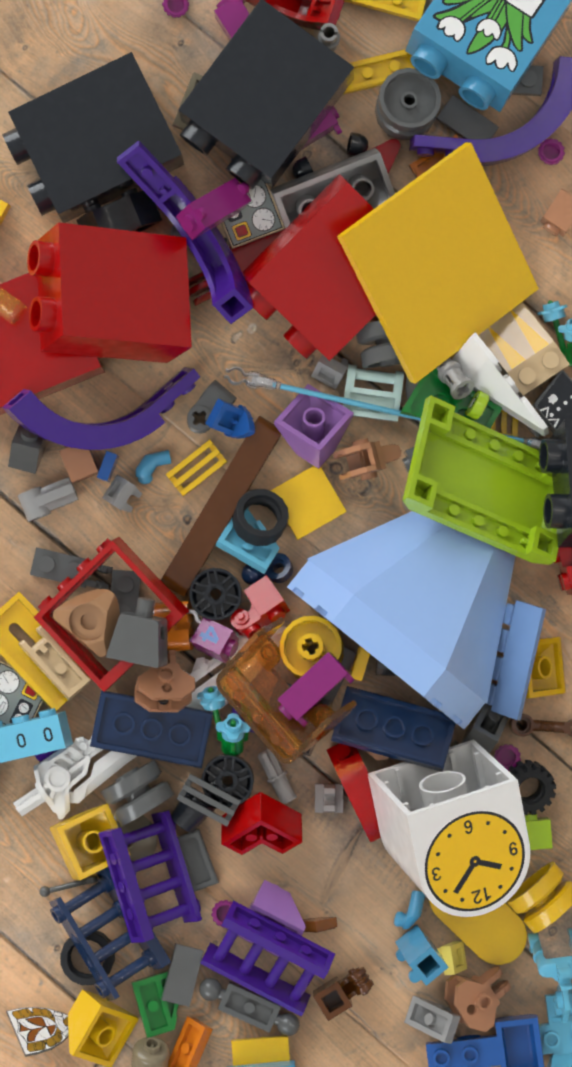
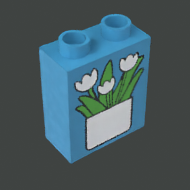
(483, 44)

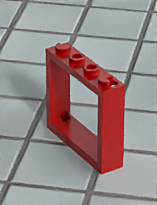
(72, 646)

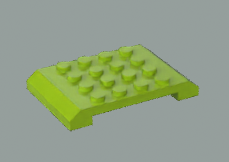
(480, 484)

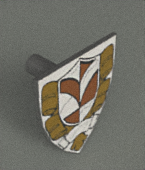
(38, 1028)

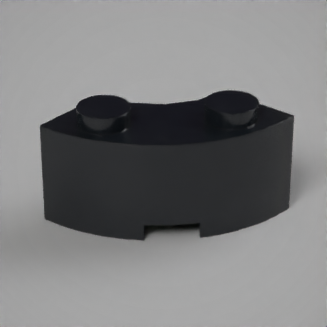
(131, 213)

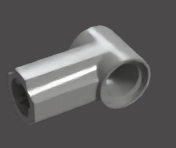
(41, 501)

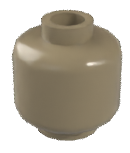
(150, 1053)

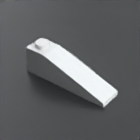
(483, 368)

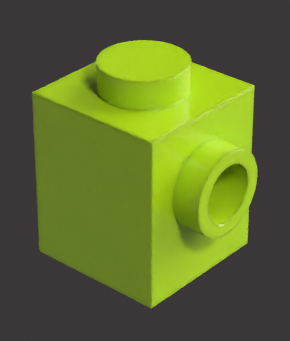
(539, 832)

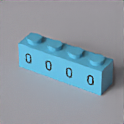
(35, 735)

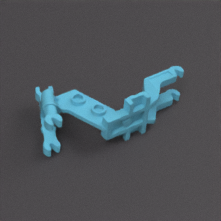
(557, 1033)

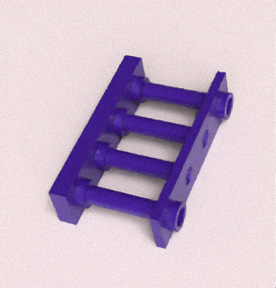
(124, 871)
(277, 939)

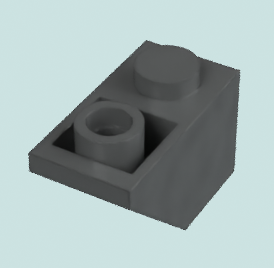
(26, 451)

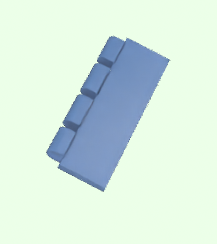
(515, 667)

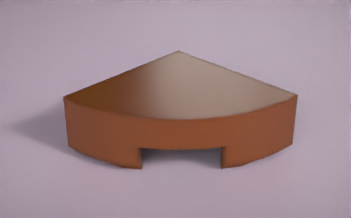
(320, 924)

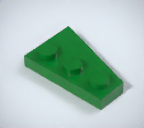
(433, 386)

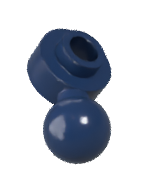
(252, 575)

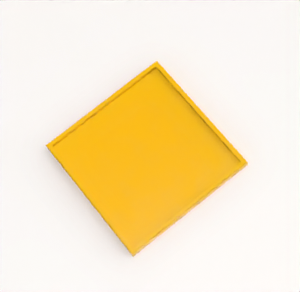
(438, 262)

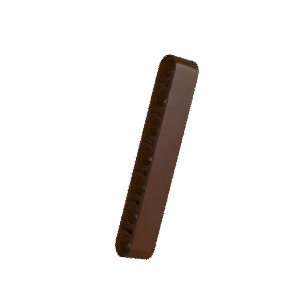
(221, 507)

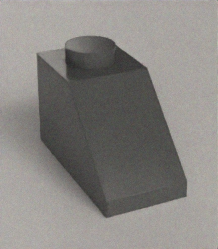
(486, 728)

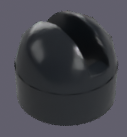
(356, 144)
(301, 167)

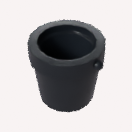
(187, 817)

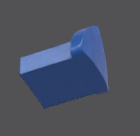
(231, 420)

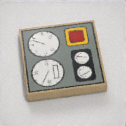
(254, 221)
(15, 693)

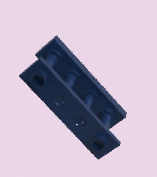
(153, 952)

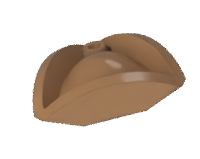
(90, 619)

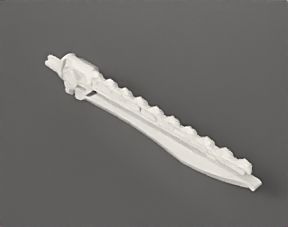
(69, 765)

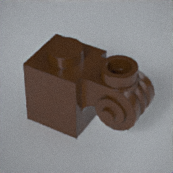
(336, 994)

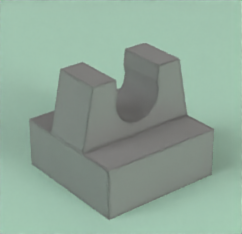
(330, 371)
(119, 493)
(328, 798)

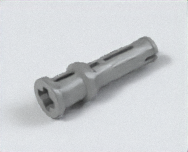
(451, 374)

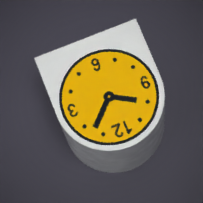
(455, 829)

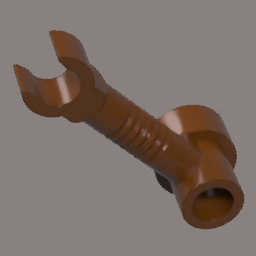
(535, 725)

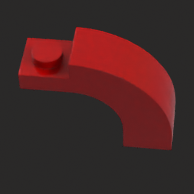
(307, 13)
(355, 781)

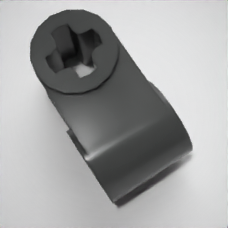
(205, 405)

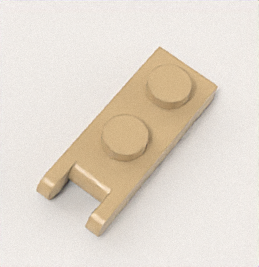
(56, 664)

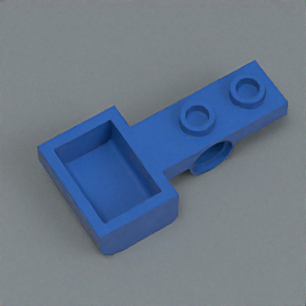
(514, 1045)

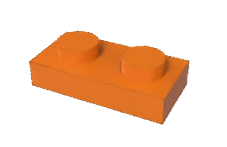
(190, 1044)

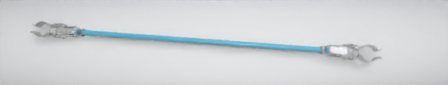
(256, 381)

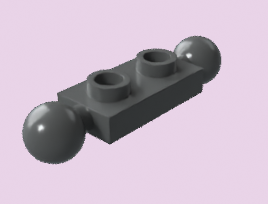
(249, 1007)

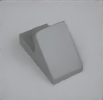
(432, 1019)

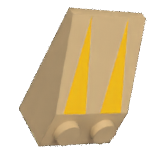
(524, 349)

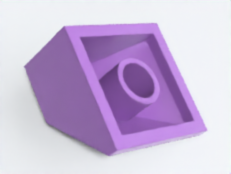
(313, 426)
(277, 906)

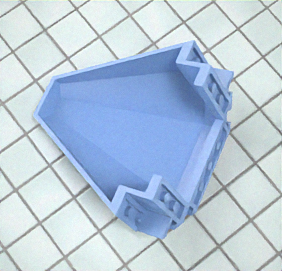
(419, 604)

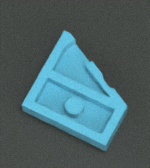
(255, 556)

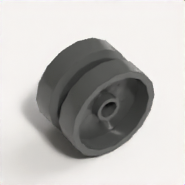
(407, 104)
(380, 355)
(136, 790)

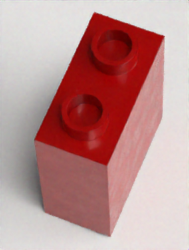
(310, 276)
(111, 293)
(21, 356)

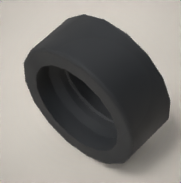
(267, 499)
(71, 972)

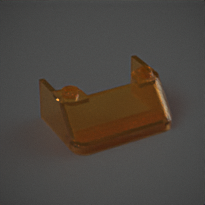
(253, 691)

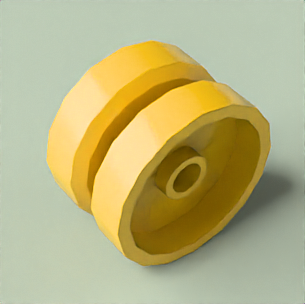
(303, 634)
(542, 897)

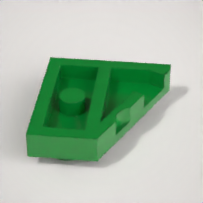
(156, 1014)

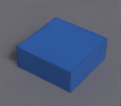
(107, 466)

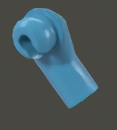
(149, 463)
(413, 913)

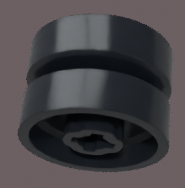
(201, 594)
(227, 765)

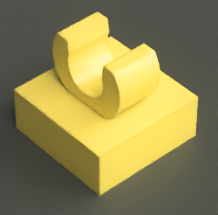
(454, 956)

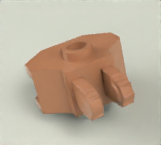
(367, 458)
(164, 684)
(475, 999)

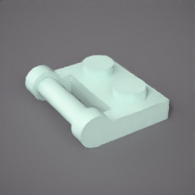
(371, 396)

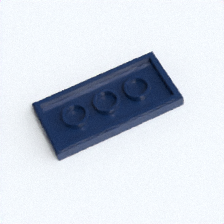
(395, 729)
(162, 736)

